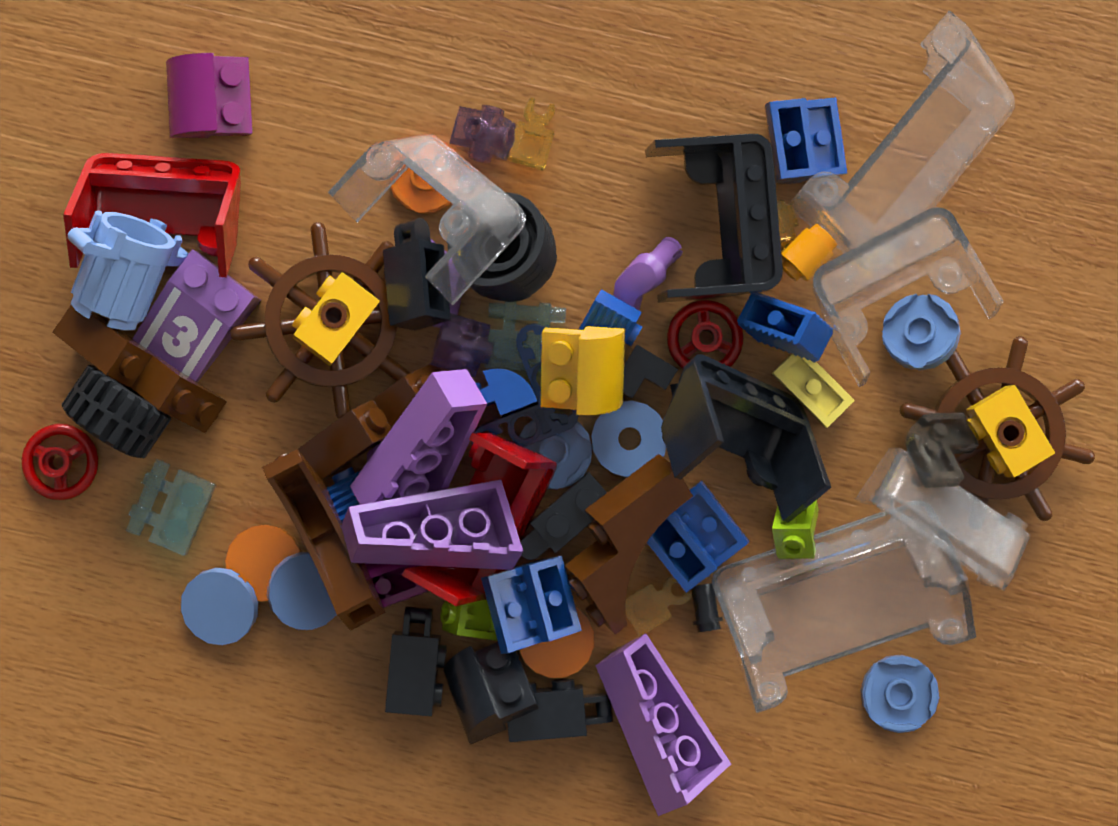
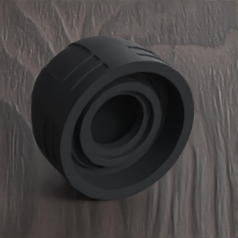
(524, 263)

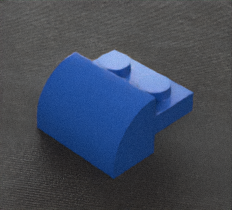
(805, 139)
(507, 390)
(697, 538)
(531, 604)

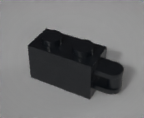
(410, 295)
(562, 518)
(415, 666)
(560, 713)

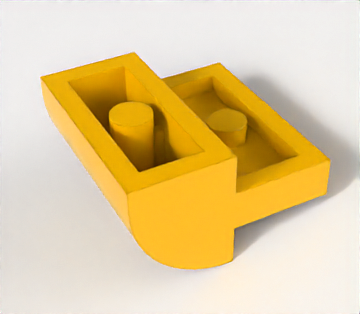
(583, 369)

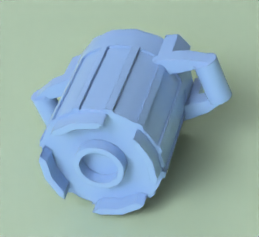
(122, 266)

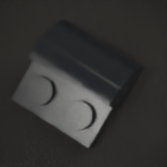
(488, 690)

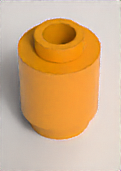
(807, 253)

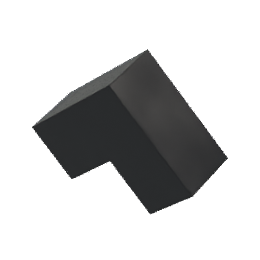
(646, 366)

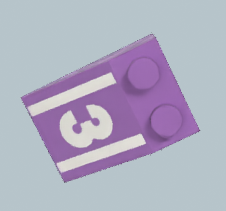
(195, 316)

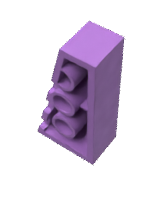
(425, 441)
(438, 528)
(660, 725)

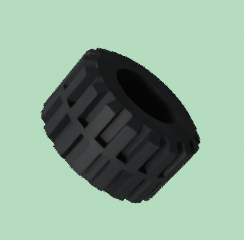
(114, 413)

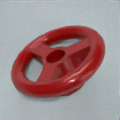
(702, 309)
(46, 455)

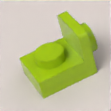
(796, 538)
(468, 620)

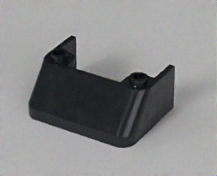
(747, 213)
(750, 419)

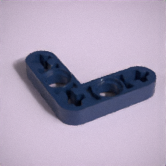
(541, 415)

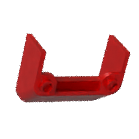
(183, 193)
(525, 481)

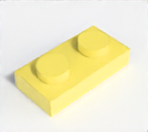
(813, 388)

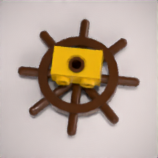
(326, 325)
(1009, 428)

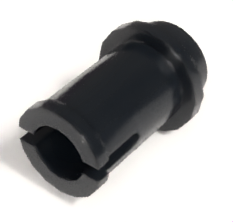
(705, 608)

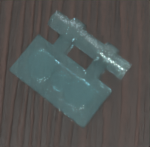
(505, 351)
(181, 512)

